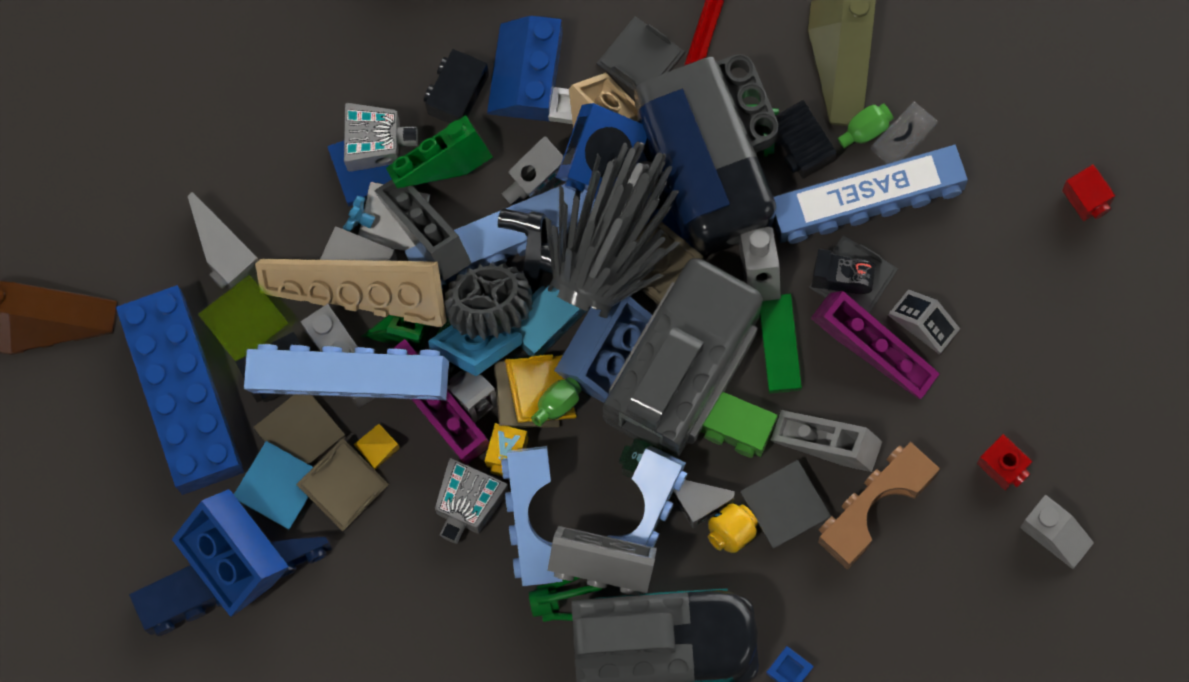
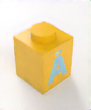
(502, 440)

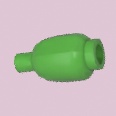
(867, 125)
(557, 401)

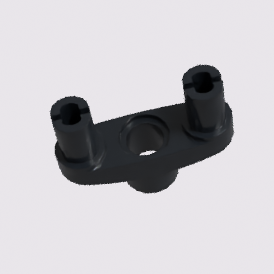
(537, 249)

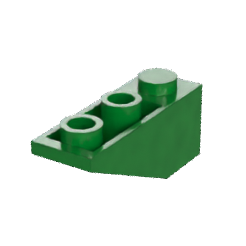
(446, 155)

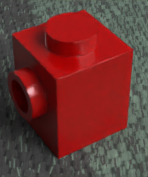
(1089, 193)
(1005, 463)

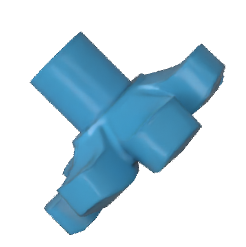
(358, 216)

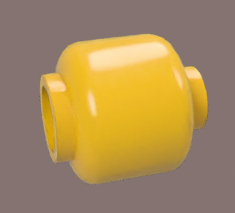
(732, 528)

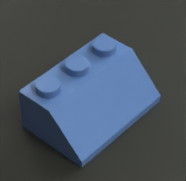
(603, 347)

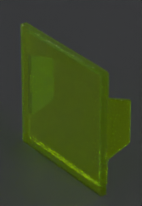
(243, 318)

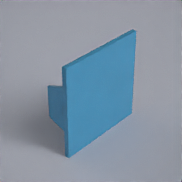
(272, 486)

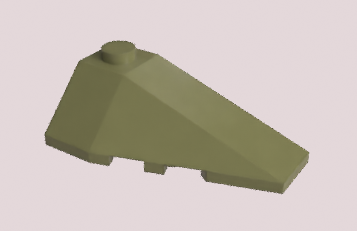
(842, 48)

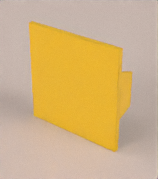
(529, 381)

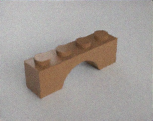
(906, 475)

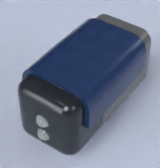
(712, 145)

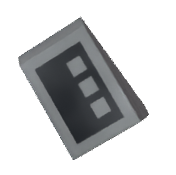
(925, 320)
(701, 501)

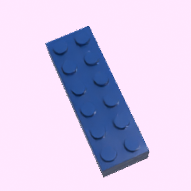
(179, 390)

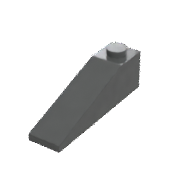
(425, 228)

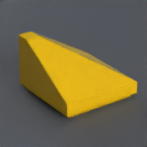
(377, 446)

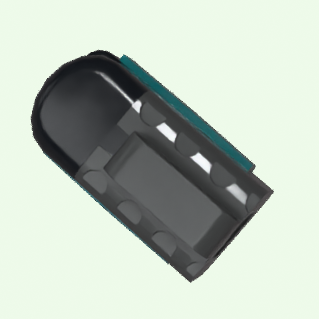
(666, 637)

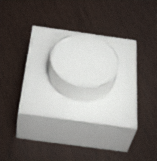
(560, 106)

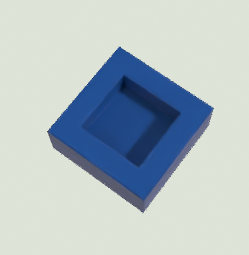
(789, 667)

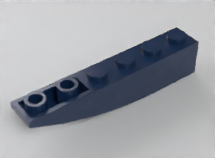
(187, 596)

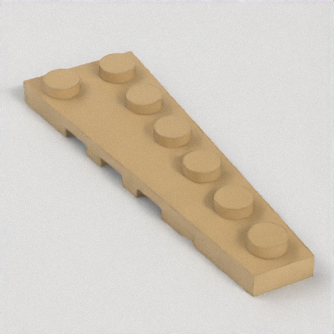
(382, 287)

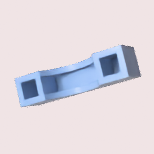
(527, 474)
(657, 478)

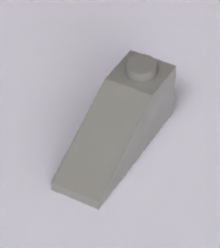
(223, 250)
(828, 439)

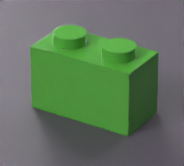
(739, 425)

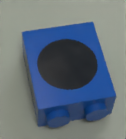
(596, 132)

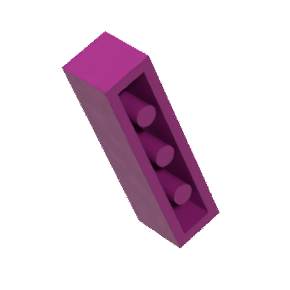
(451, 422)

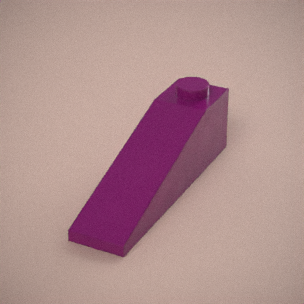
(874, 343)

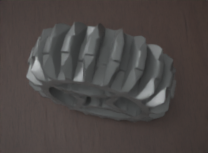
(488, 300)

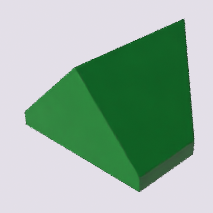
(394, 330)

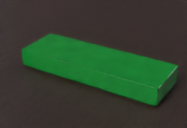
(780, 345)

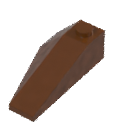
(45, 316)

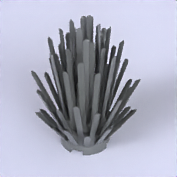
(604, 259)

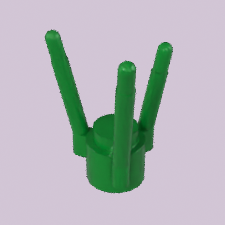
(546, 599)

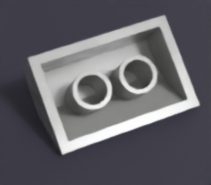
(601, 560)

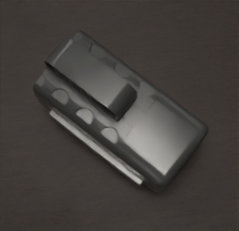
(684, 358)

